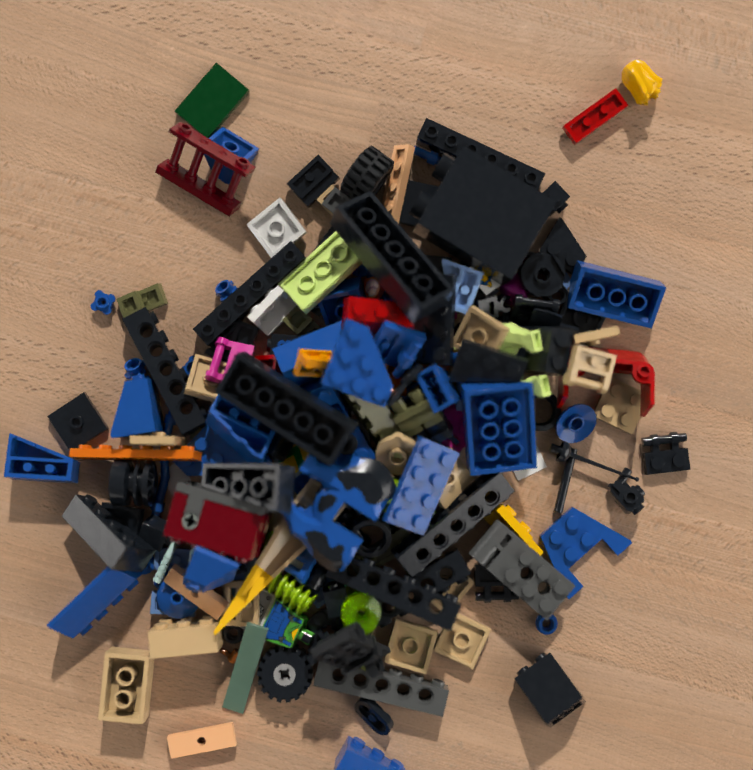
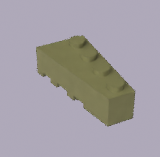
(375, 419)

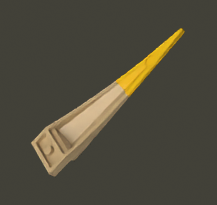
(275, 557)

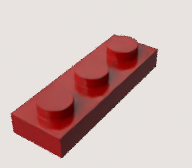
(595, 116)

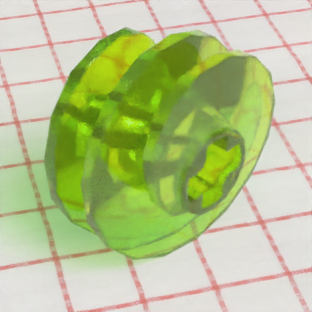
(365, 603)

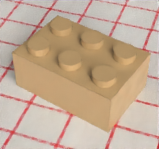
(184, 637)
(126, 685)

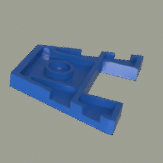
(573, 537)

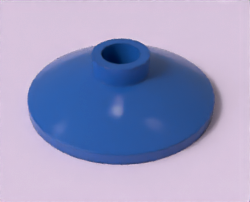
(575, 423)
(173, 608)

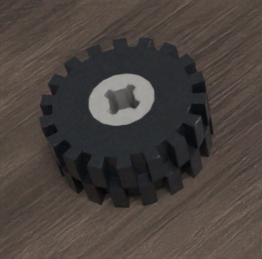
(292, 663)

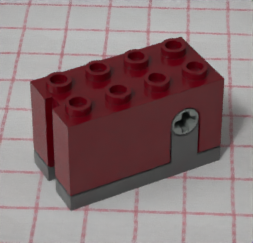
(217, 522)

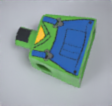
(286, 626)

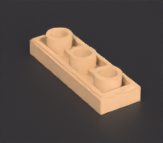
(208, 601)
(188, 742)

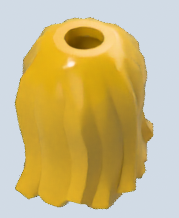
(641, 81)

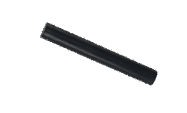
(563, 489)

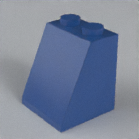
(138, 409)

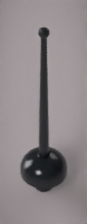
(564, 452)

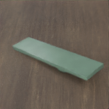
(245, 667)

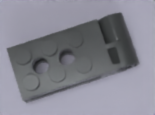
(507, 555)

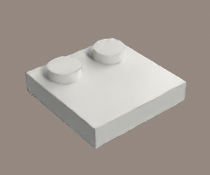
(276, 227)

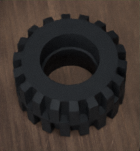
(367, 173)

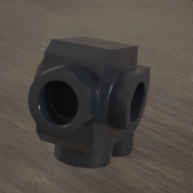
(627, 497)

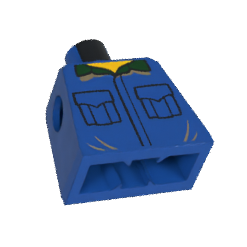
(437, 389)

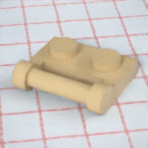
(593, 362)
(249, 613)

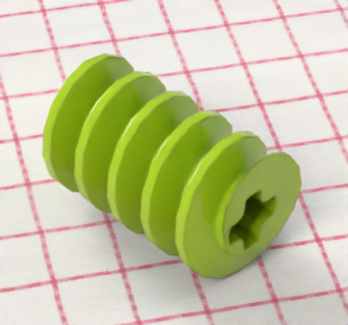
(291, 593)

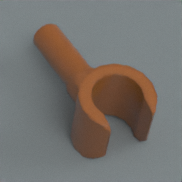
(231, 656)

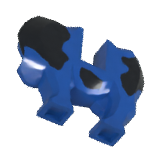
(352, 480)

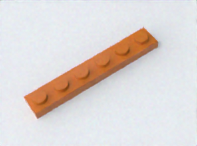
(144, 453)

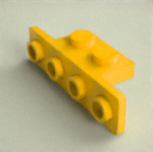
(506, 515)

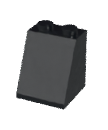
(555, 353)
(549, 689)

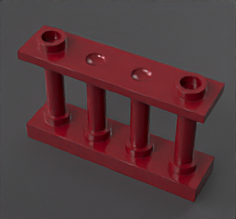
(192, 182)

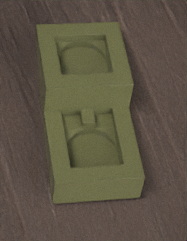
(150, 297)
(300, 322)

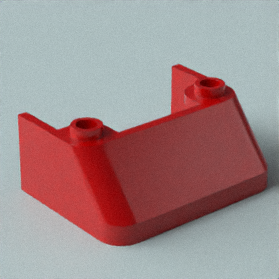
(626, 363)

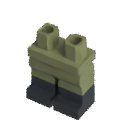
(418, 418)

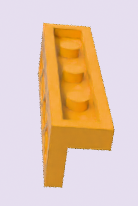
(312, 360)

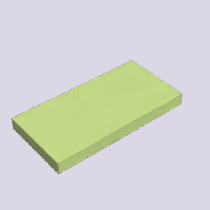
(320, 273)

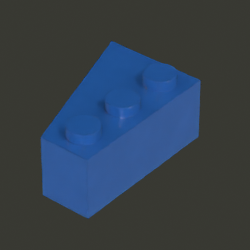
(239, 430)
(36, 463)
(358, 756)

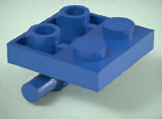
(398, 346)

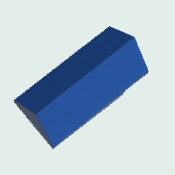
(317, 340)

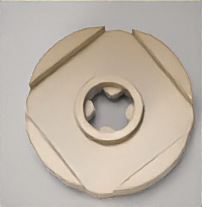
(394, 444)

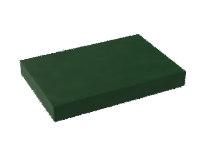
(212, 101)

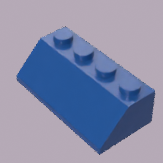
(615, 294)
(93, 602)

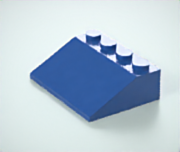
(498, 426)

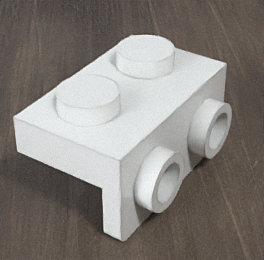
(272, 310)

